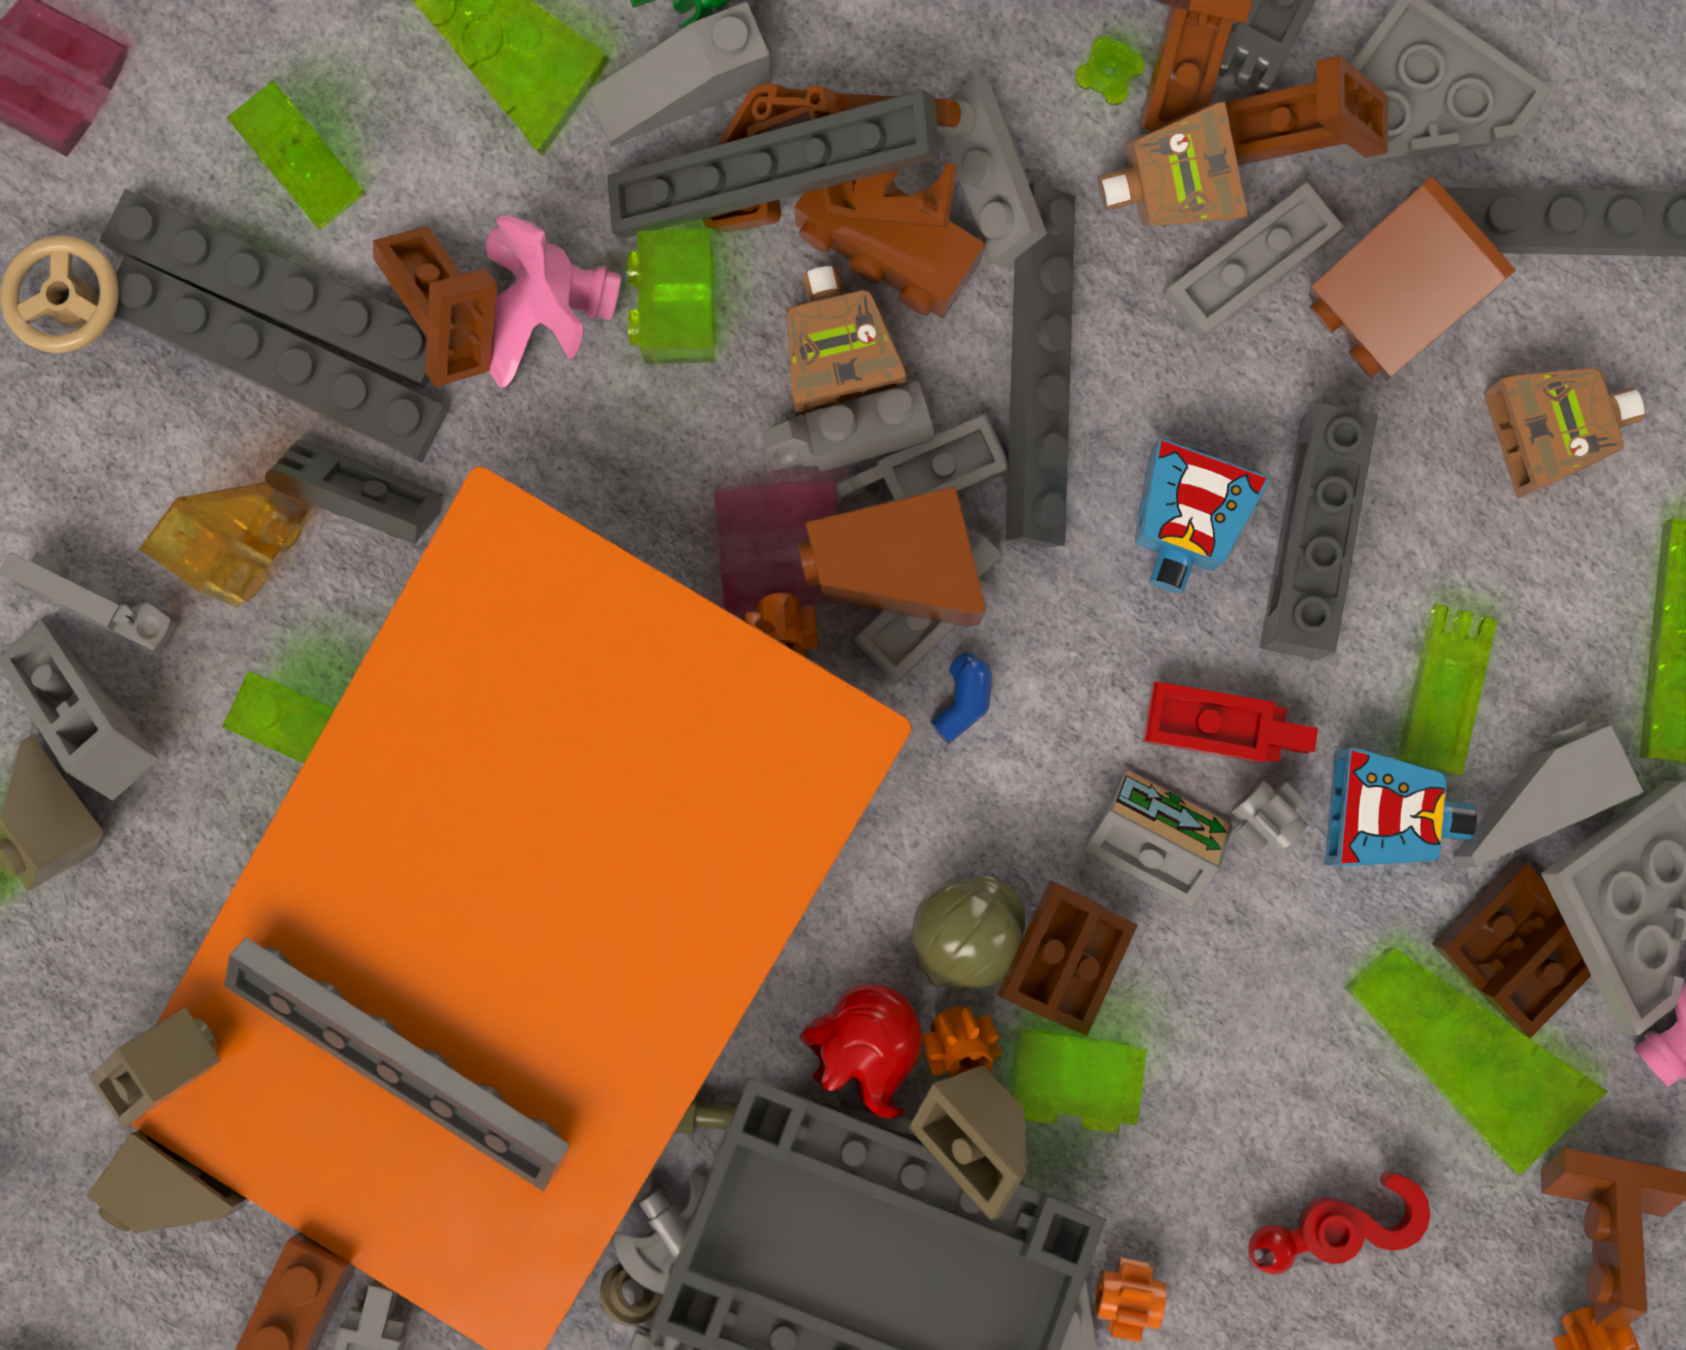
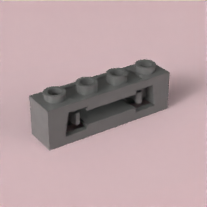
(1318, 531)

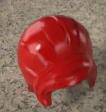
(869, 1038)

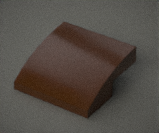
(1516, 949)
(1067, 959)

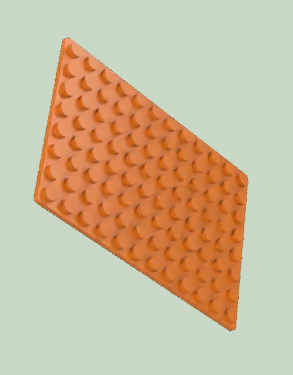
(554, 858)

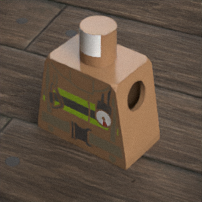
(1180, 171)
(838, 345)
(1558, 424)

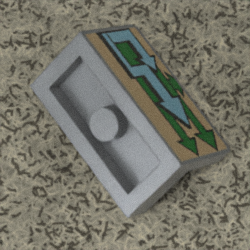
(1160, 837)

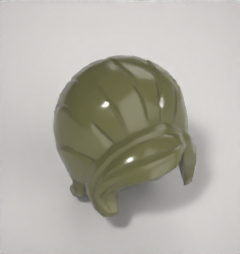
(968, 932)

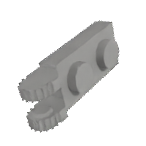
(955, 457)

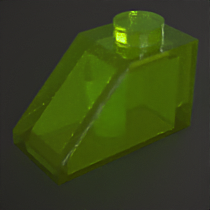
(296, 155)

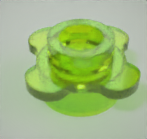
(1112, 54)

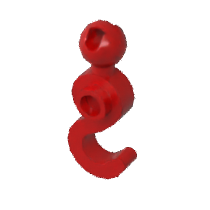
(1337, 1230)

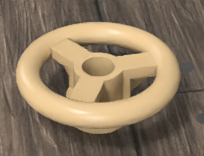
(81, 308)

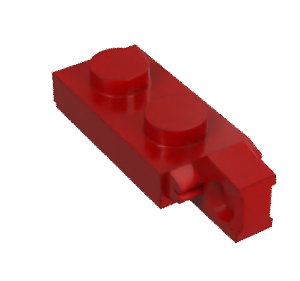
(1222, 724)

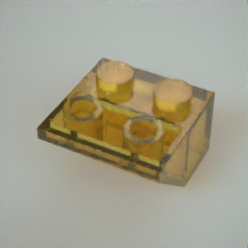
(226, 539)

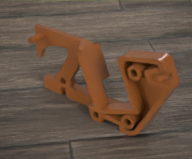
(869, 198)

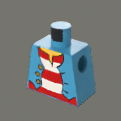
(1192, 511)
(1390, 812)

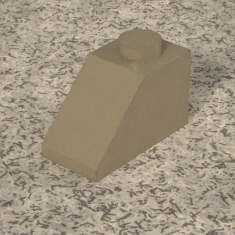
(42, 820)
(155, 1066)
(975, 1136)
(157, 1189)

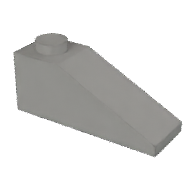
(684, 75)
(76, 713)
(1553, 790)

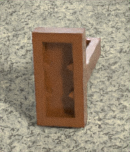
(1189, 57)
(1312, 116)
(448, 306)
(1613, 1221)

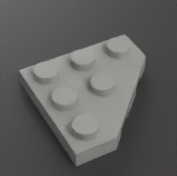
(1441, 87)
(1628, 906)

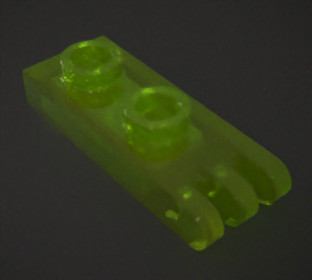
(1447, 691)

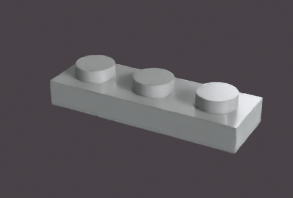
(992, 175)
(1254, 260)

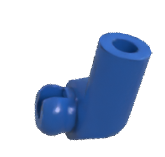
(971, 697)

